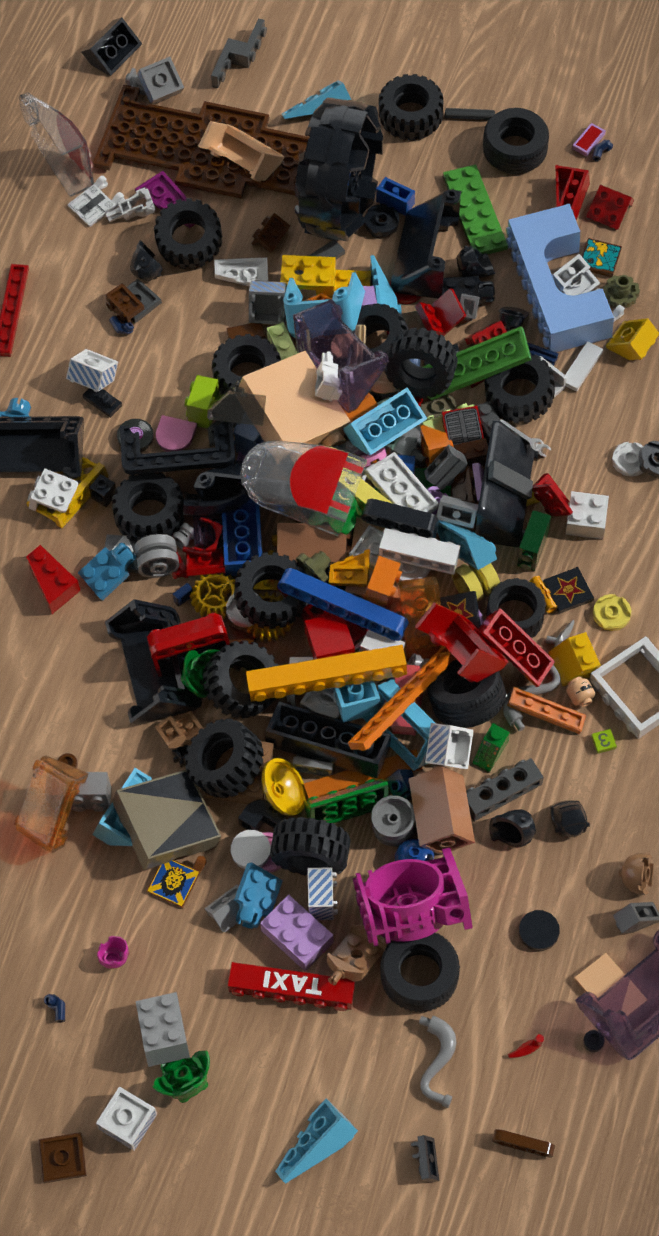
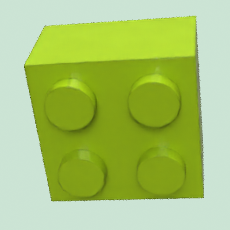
(202, 394)

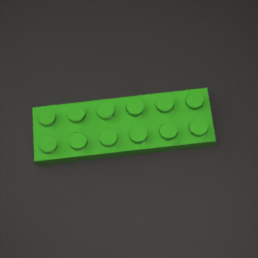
(476, 210)
(488, 359)

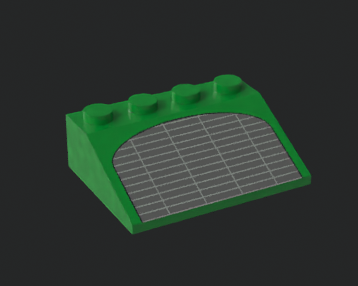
(347, 803)

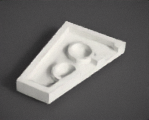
(242, 270)

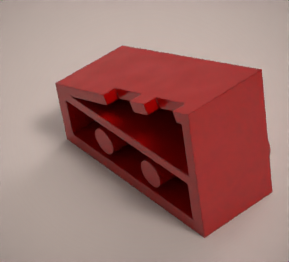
(571, 187)
(52, 578)

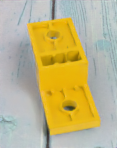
(319, 274)

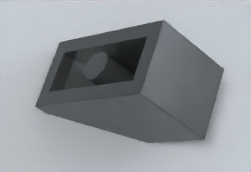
(636, 917)

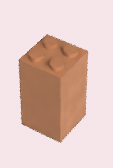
(300, 538)
(441, 809)

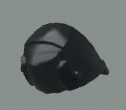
(143, 263)
(474, 263)
(569, 818)
(513, 828)

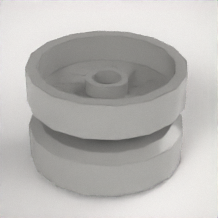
(156, 555)
(393, 820)

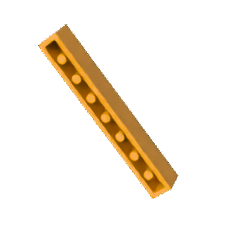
(326, 673)

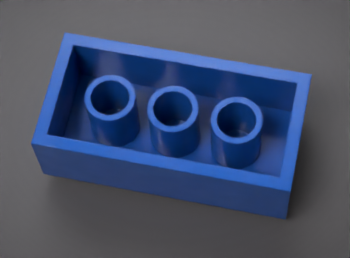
(241, 536)

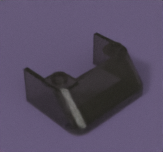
(238, 406)

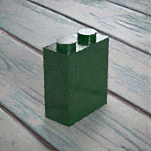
(533, 540)

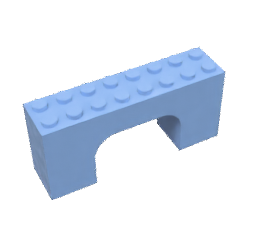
(562, 318)

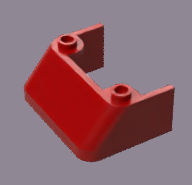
(186, 637)
(463, 641)

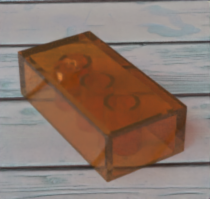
(414, 601)

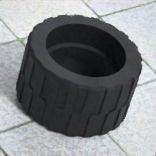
(522, 591)

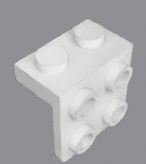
(52, 491)

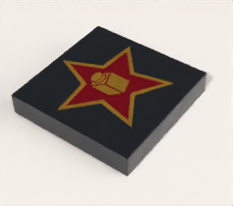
(569, 590)
(464, 604)

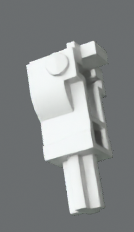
(127, 211)
(327, 379)

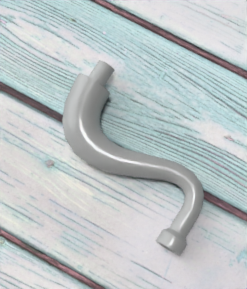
(514, 716)
(448, 1045)

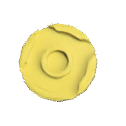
(611, 612)

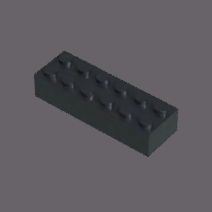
(324, 739)

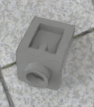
(133, 80)
(470, 306)

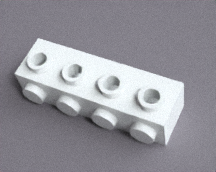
(419, 551)

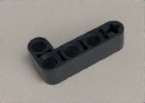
(400, 518)

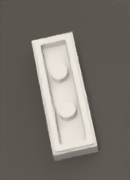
(582, 365)

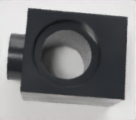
(102, 490)

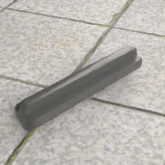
(460, 113)

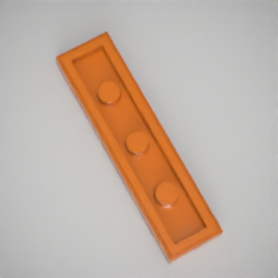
(546, 710)

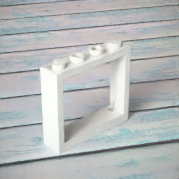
(610, 697)

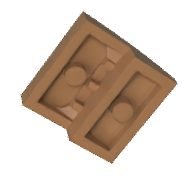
(179, 732)

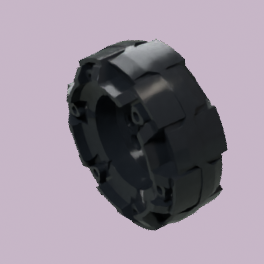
(338, 169)

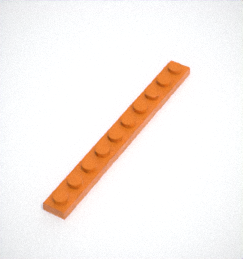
(401, 700)

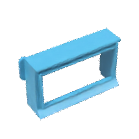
(413, 715)

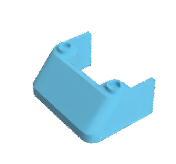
(348, 298)

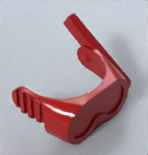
(210, 550)

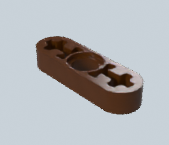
(523, 1143)

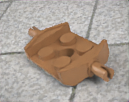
(354, 944)

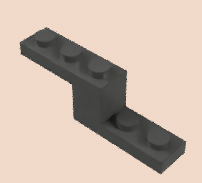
(238, 53)

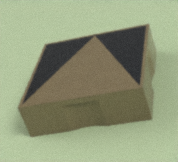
(166, 819)

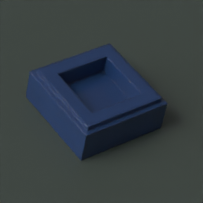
(182, 594)

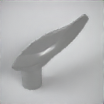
(563, 635)

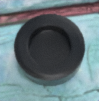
(593, 1041)

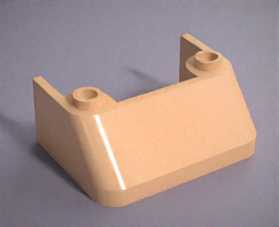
(241, 149)

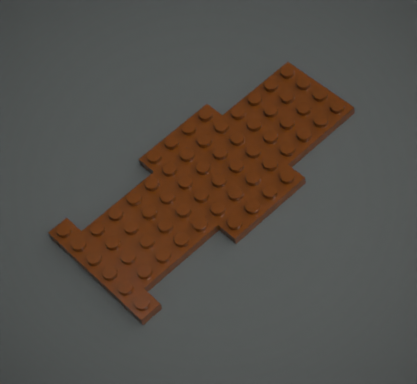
(172, 137)

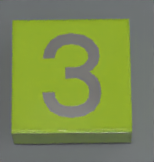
(603, 741)

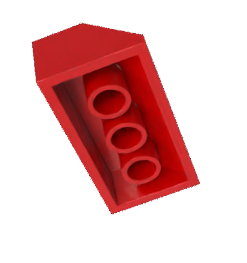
(517, 646)

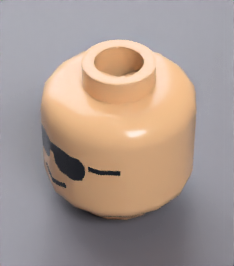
(580, 692)

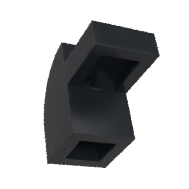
(257, 814)

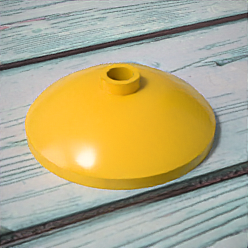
(283, 787)

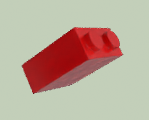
(328, 637)

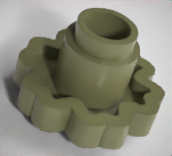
(621, 291)
(315, 565)

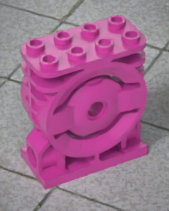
(412, 899)

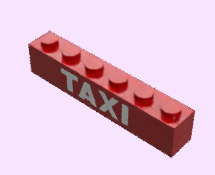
(290, 986)

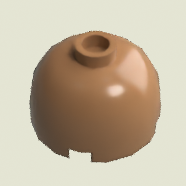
(637, 873)

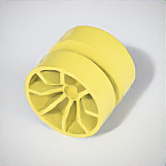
(470, 579)

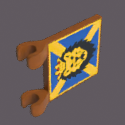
(175, 881)

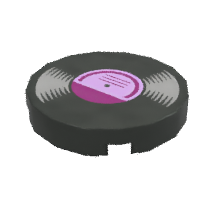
(145, 432)

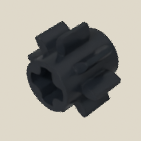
(179, 753)

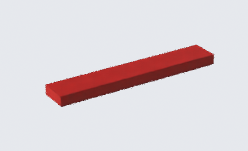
(11, 307)

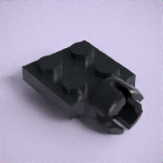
(470, 286)

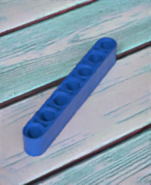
(343, 604)

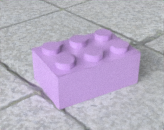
(297, 932)

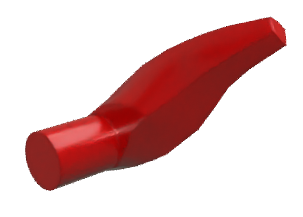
(182, 572)
(528, 1047)

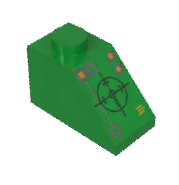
(491, 747)

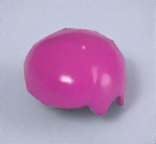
(113, 952)

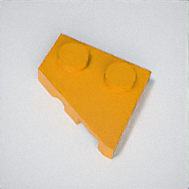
(351, 571)

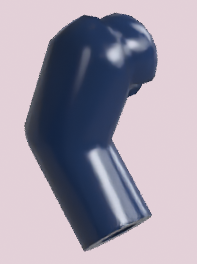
(604, 145)
(126, 328)
(57, 1005)

